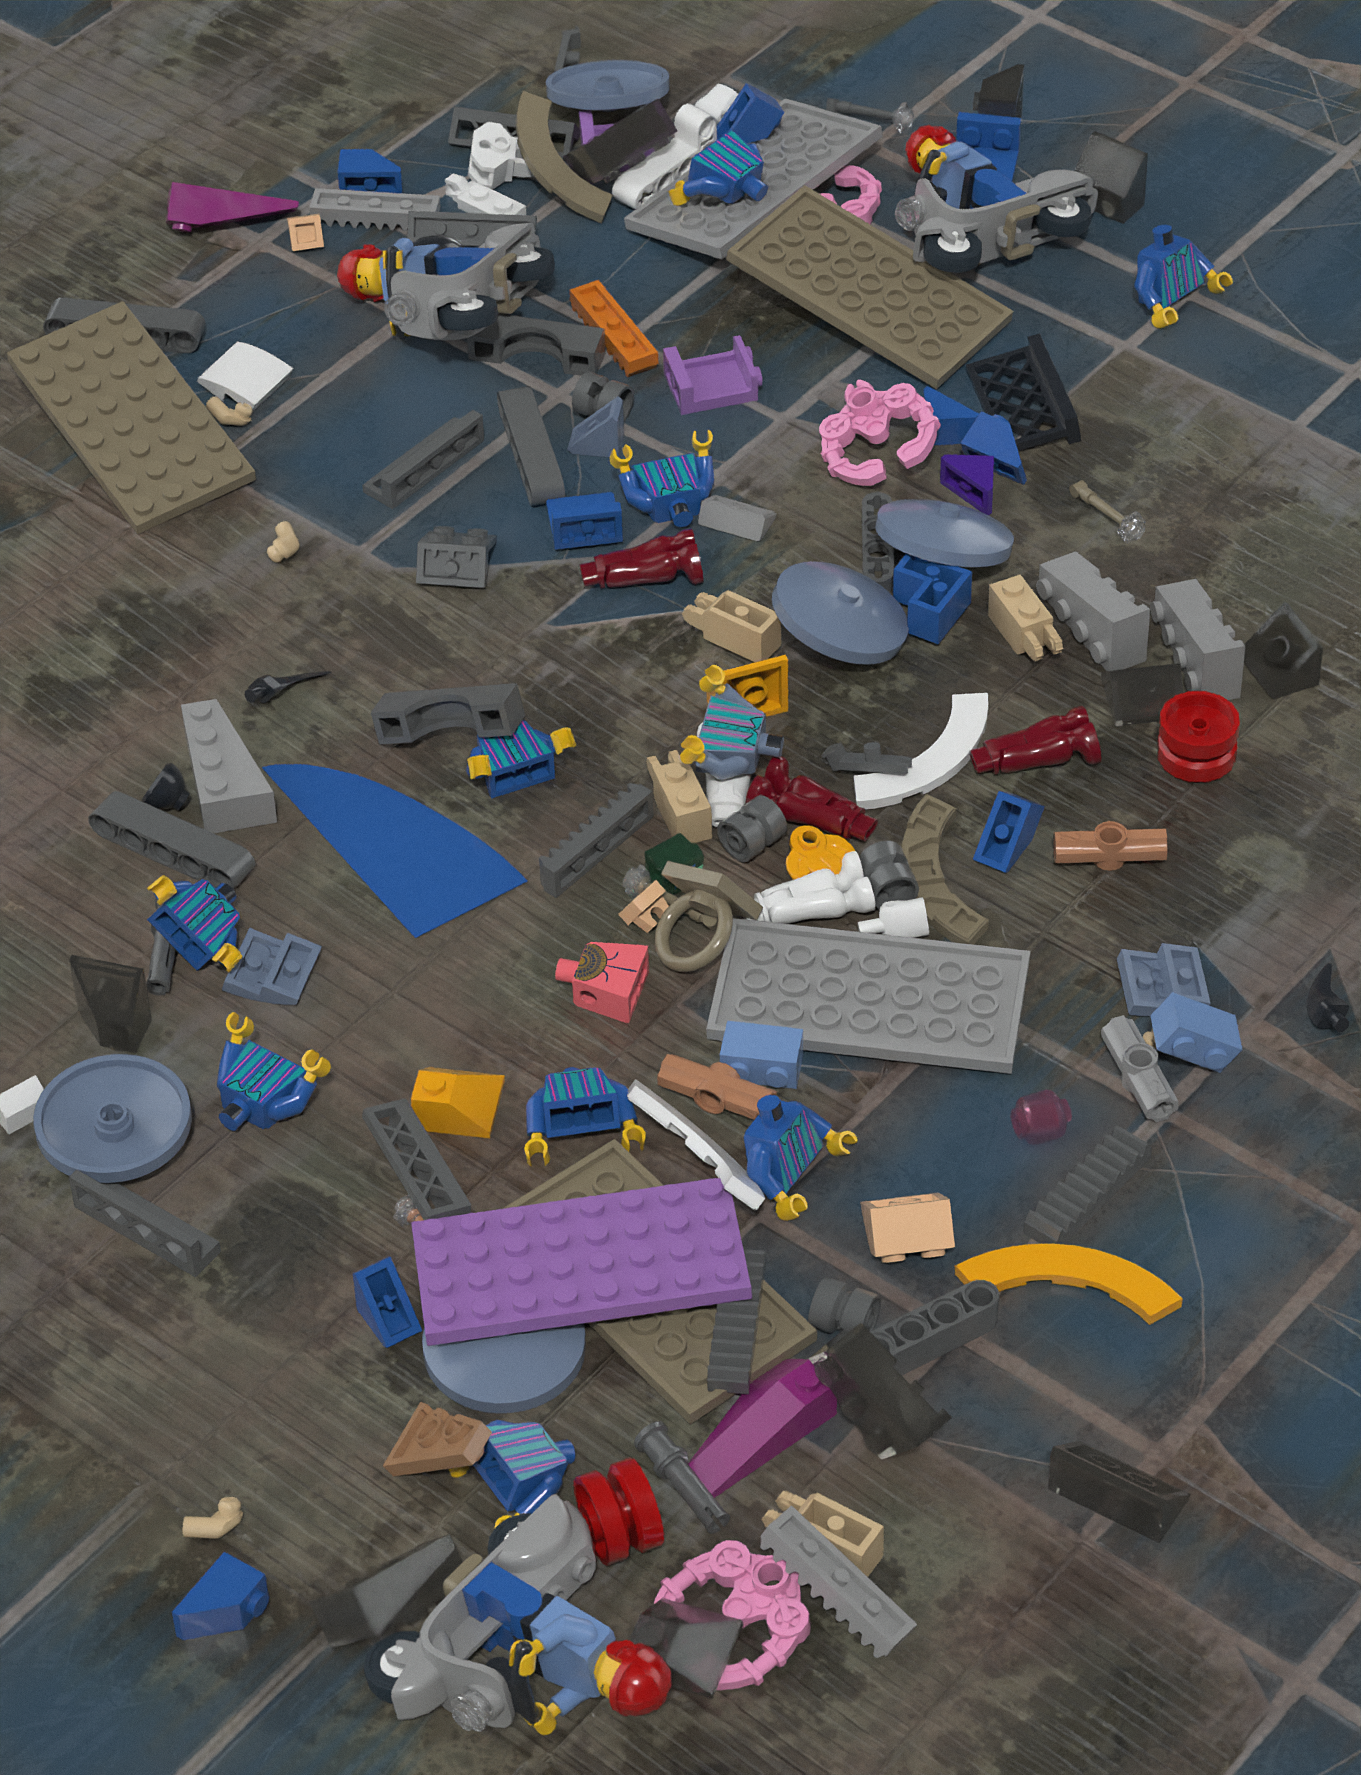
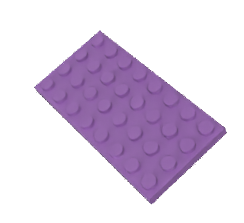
(579, 1261)

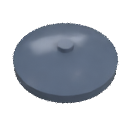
(607, 85)
(944, 533)
(840, 612)
(112, 1117)
(507, 1370)

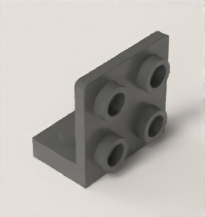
(454, 557)

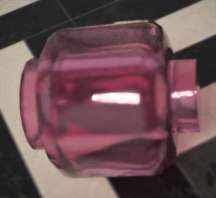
(1040, 1117)

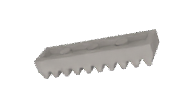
(369, 207)
(837, 1582)

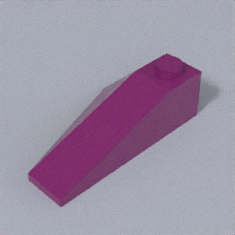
(204, 206)
(762, 1424)

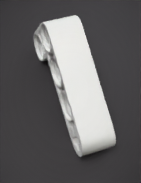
(694, 133)

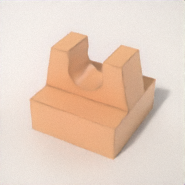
(305, 232)
(641, 907)

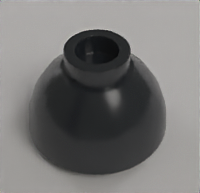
(167, 789)

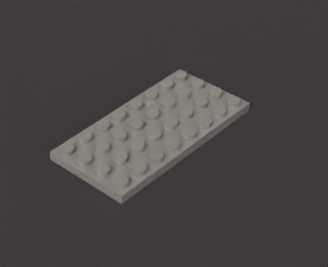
(799, 152)
(874, 993)

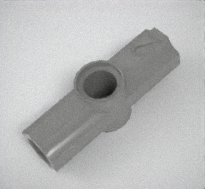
(1139, 1068)

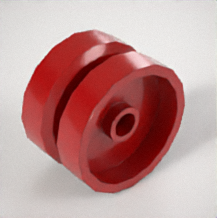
(1198, 736)
(619, 1511)

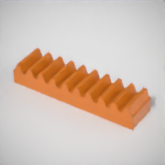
(622, 336)

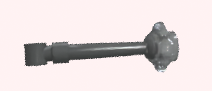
(901, 117)

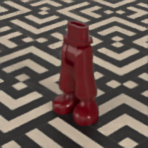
(646, 563)
(1040, 744)
(811, 803)

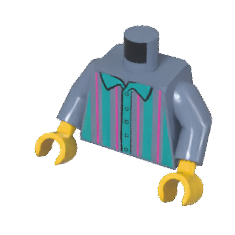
(730, 733)

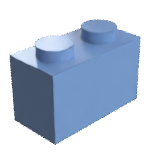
(1196, 1032)
(763, 1053)

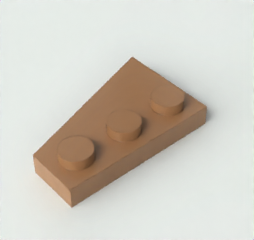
(437, 1442)

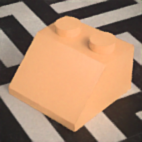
(908, 1226)

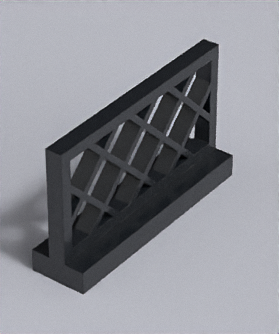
(1046, 381)

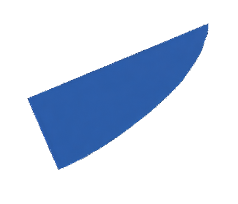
(400, 848)

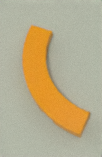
(1074, 1267)

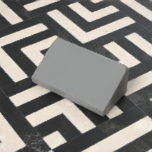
(735, 517)

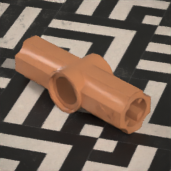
(1110, 845)
(713, 1086)

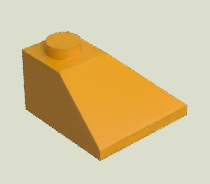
(761, 684)
(457, 1101)

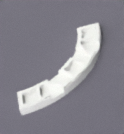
(934, 765)
(731, 1173)

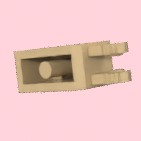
(1022, 618)
(736, 624)
(680, 798)
(847, 1530)

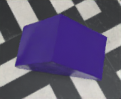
(969, 479)

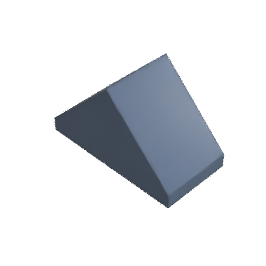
(600, 431)

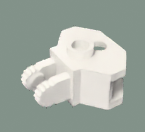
(495, 156)

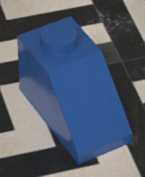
(751, 115)
(368, 172)
(995, 438)
(1008, 831)
(222, 1600)

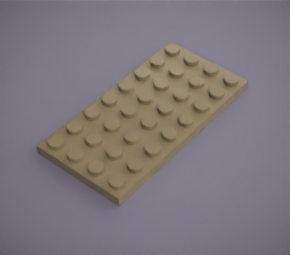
(870, 286)
(131, 417)
(672, 1345)

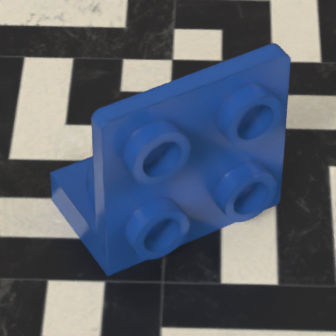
(992, 137)
(585, 520)

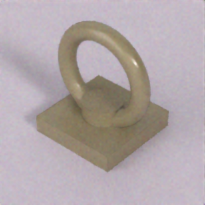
(709, 894)

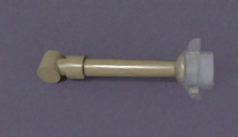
(1130, 527)
(638, 880)

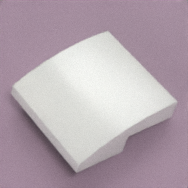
(245, 375)

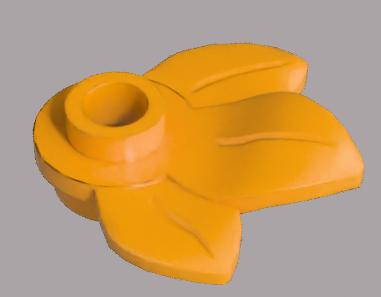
(823, 853)

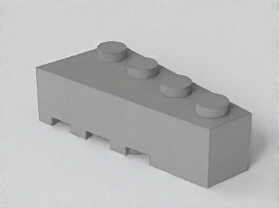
(1095, 611)
(1199, 639)
(225, 775)

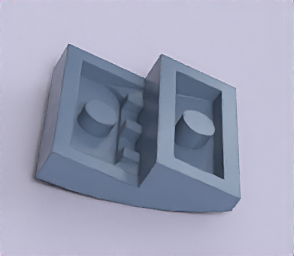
(272, 968)
(1154, 976)

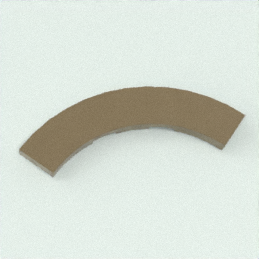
(548, 166)
(921, 847)

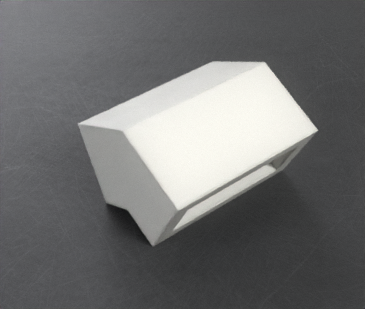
(18, 1104)

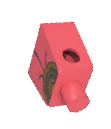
(607, 978)

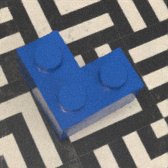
(934, 595)

